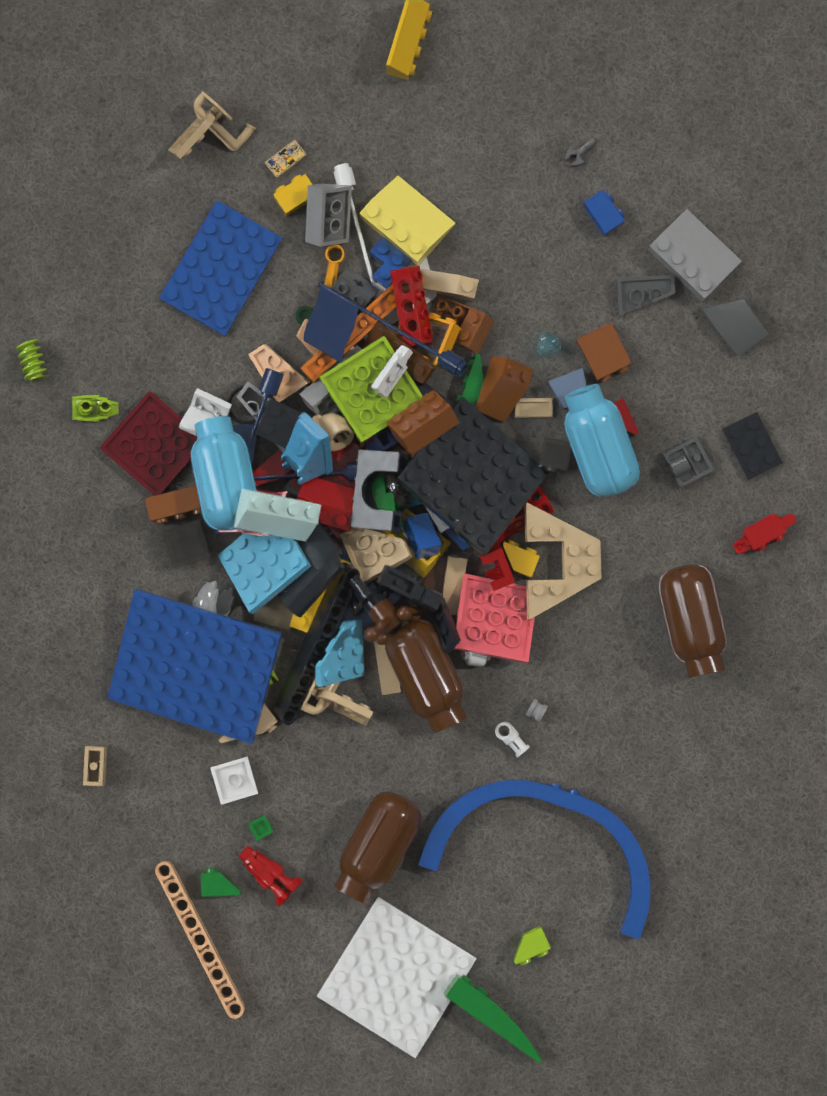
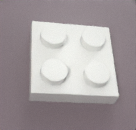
(234, 780)

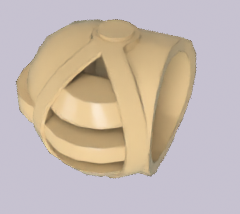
(337, 428)

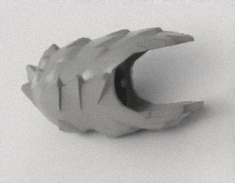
(209, 600)

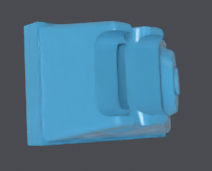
(308, 450)

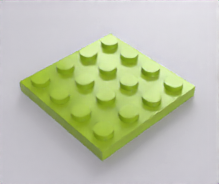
(356, 399)

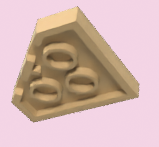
(373, 550)

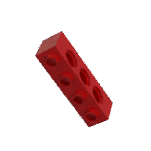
(406, 298)

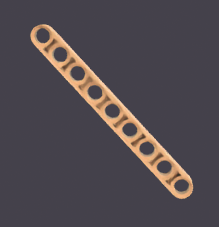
(200, 949)

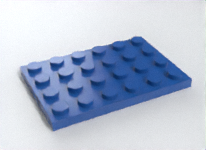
(221, 268)

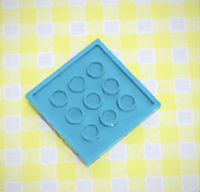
(262, 566)

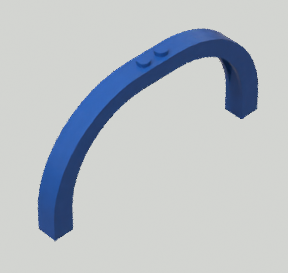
(639, 875)

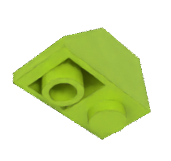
(531, 944)

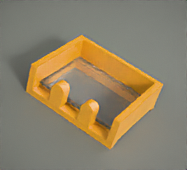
(443, 337)

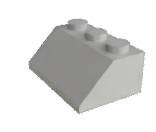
(328, 214)

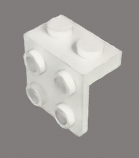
(203, 407)

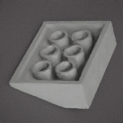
(694, 255)

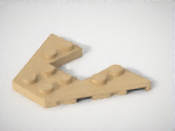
(579, 560)

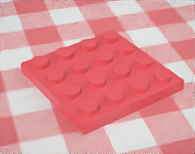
(493, 621)

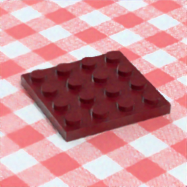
(151, 444)

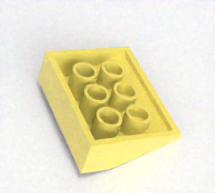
(407, 220)

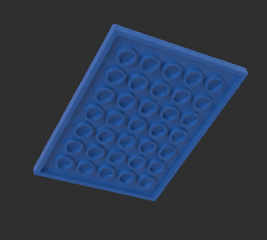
(194, 666)

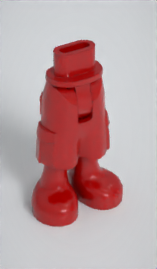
(266, 872)

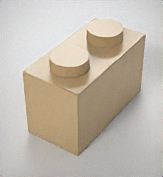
(95, 766)

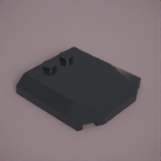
(325, 567)

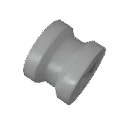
(536, 710)

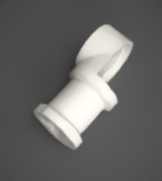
(512, 739)

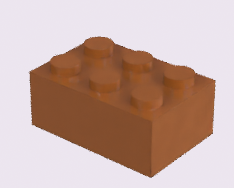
(422, 422)
(173, 505)

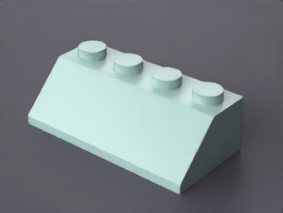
(276, 515)

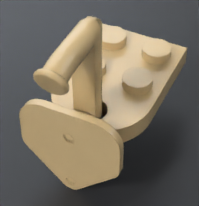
(204, 121)
(341, 704)

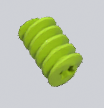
(31, 361)

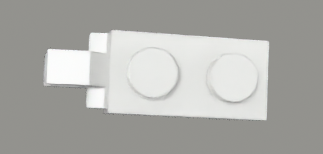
(392, 372)

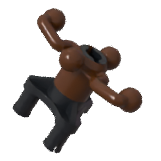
(376, 605)

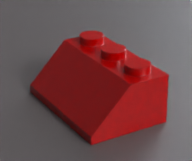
(334, 500)

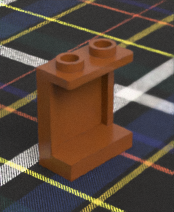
(604, 352)

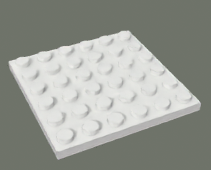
(395, 977)

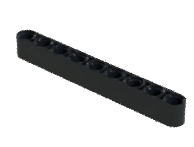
(314, 646)

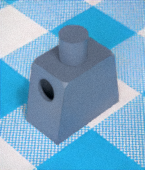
(566, 384)

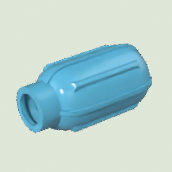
(600, 442)
(220, 471)

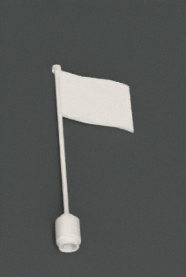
(344, 176)

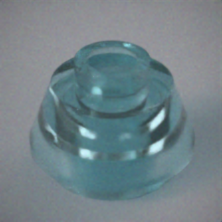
(547, 344)

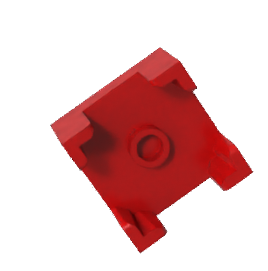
(502, 573)

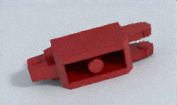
(762, 532)

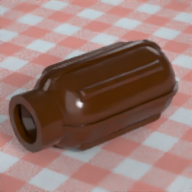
(694, 618)
(426, 674)
(377, 845)

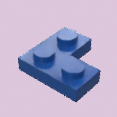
(391, 259)

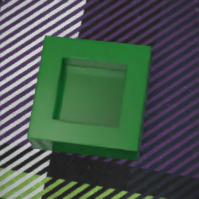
(260, 827)

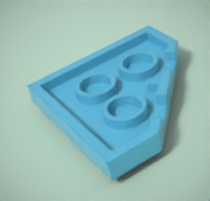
(343, 656)

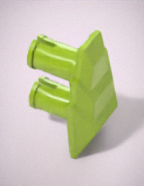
(93, 408)

